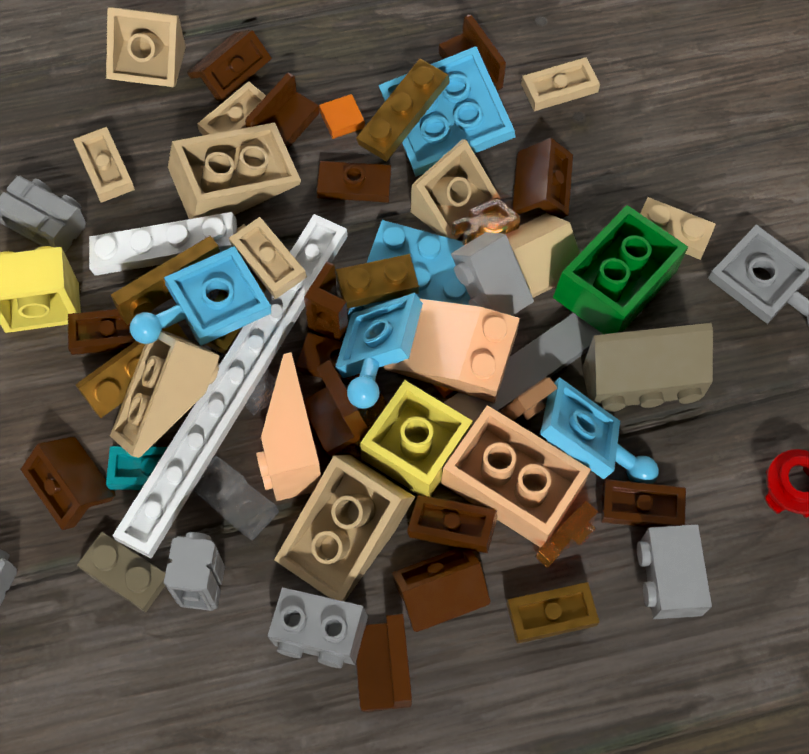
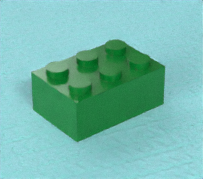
(619, 272)

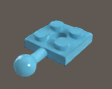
(205, 317)
(375, 340)
(591, 435)

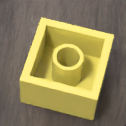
(37, 289)
(414, 439)

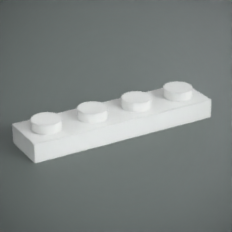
(156, 243)

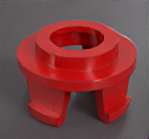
(781, 492)

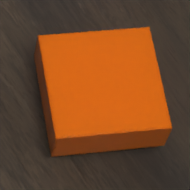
(342, 116)

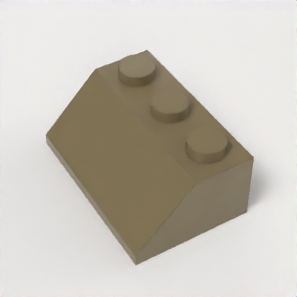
(650, 366)

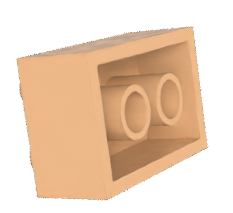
(515, 474)

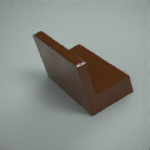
(475, 37)
(231, 63)
(286, 109)
(543, 179)
(325, 310)
(332, 414)
(66, 480)
(442, 588)
(384, 666)

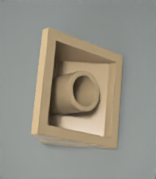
(144, 47)
(451, 190)
(543, 251)

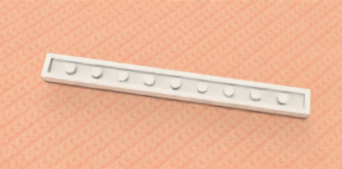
(218, 409)

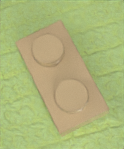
(560, 84)
(233, 111)
(103, 164)
(682, 225)
(268, 257)

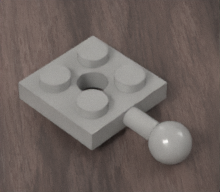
(760, 296)

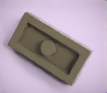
(123, 571)

